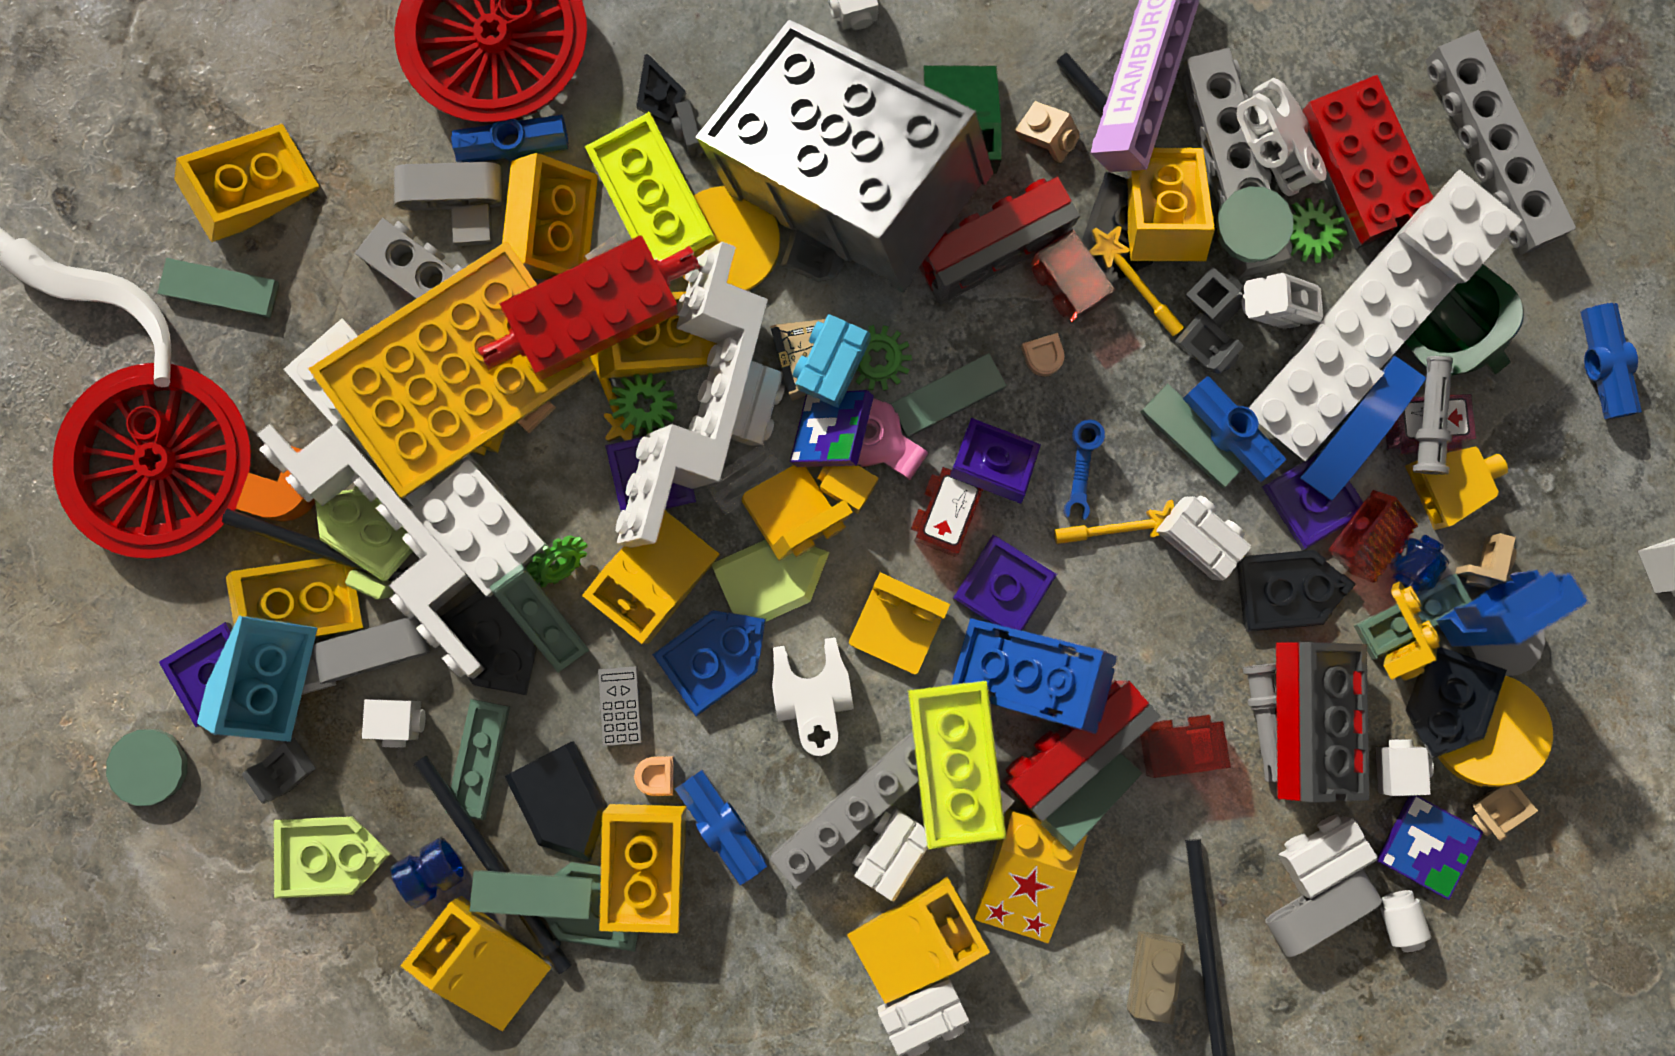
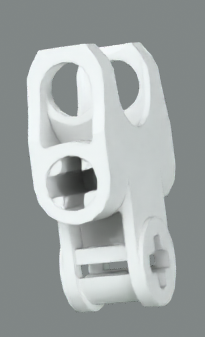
(1281, 138)
(813, 699)

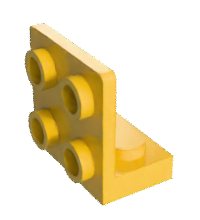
(898, 623)

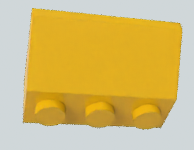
(549, 214)

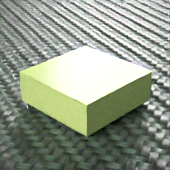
(369, 584)

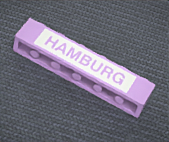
(1143, 84)

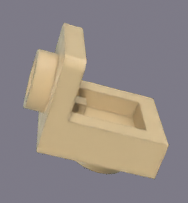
(1049, 129)
(1496, 560)
(1502, 810)

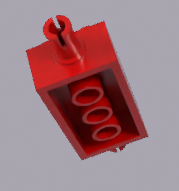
(589, 307)

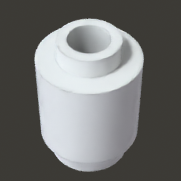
(1405, 921)

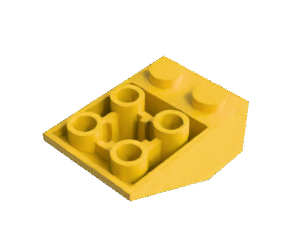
(651, 580)
(918, 941)
(476, 964)

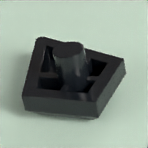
(658, 92)

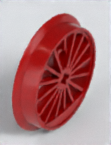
(483, 50)
(75, 447)

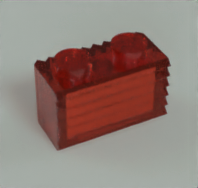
(1373, 536)

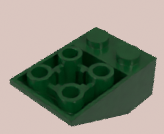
(976, 89)

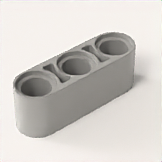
(447, 185)
(369, 650)
(1310, 921)

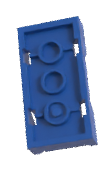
(1513, 610)
(1037, 675)

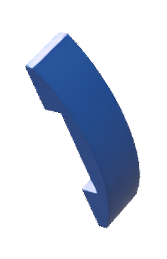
(1364, 428)

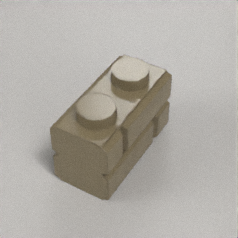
(1155, 977)

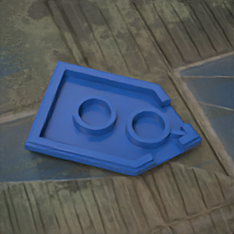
(712, 657)

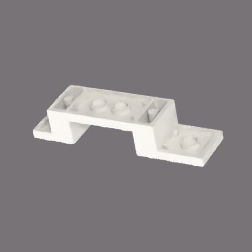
(1380, 311)
(697, 454)
(331, 466)
(458, 506)

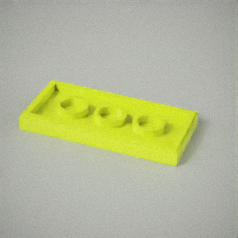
(649, 188)
(956, 764)

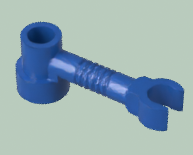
(1083, 460)

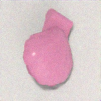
(887, 445)

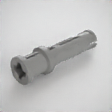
(1434, 433)
(1264, 703)

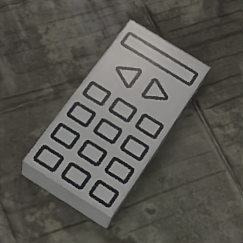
(620, 706)

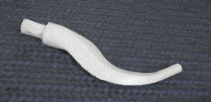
(78, 284)

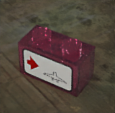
(1459, 424)

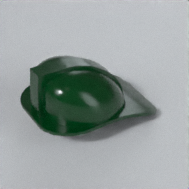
(1471, 324)

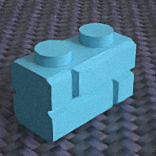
(832, 360)

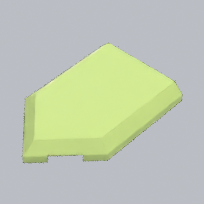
(361, 533)
(764, 586)
(323, 856)

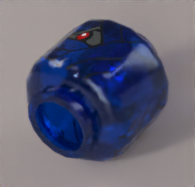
(1419, 563)

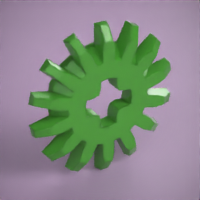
(1325, 240)
(893, 357)
(638, 417)
(569, 549)

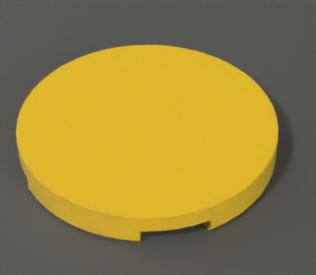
(746, 228)
(1514, 743)

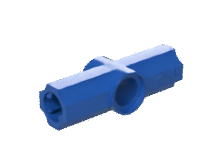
(486, 142)
(1611, 361)
(1248, 442)
(721, 827)

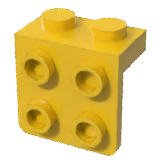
(793, 512)
(1411, 658)

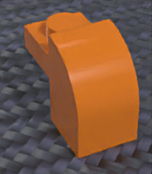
(272, 498)

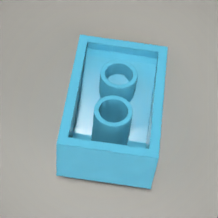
(258, 680)

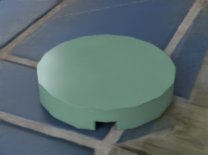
(1254, 224)
(146, 767)

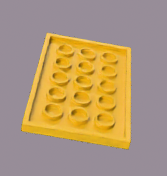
(421, 387)

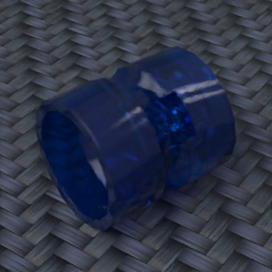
(421, 876)

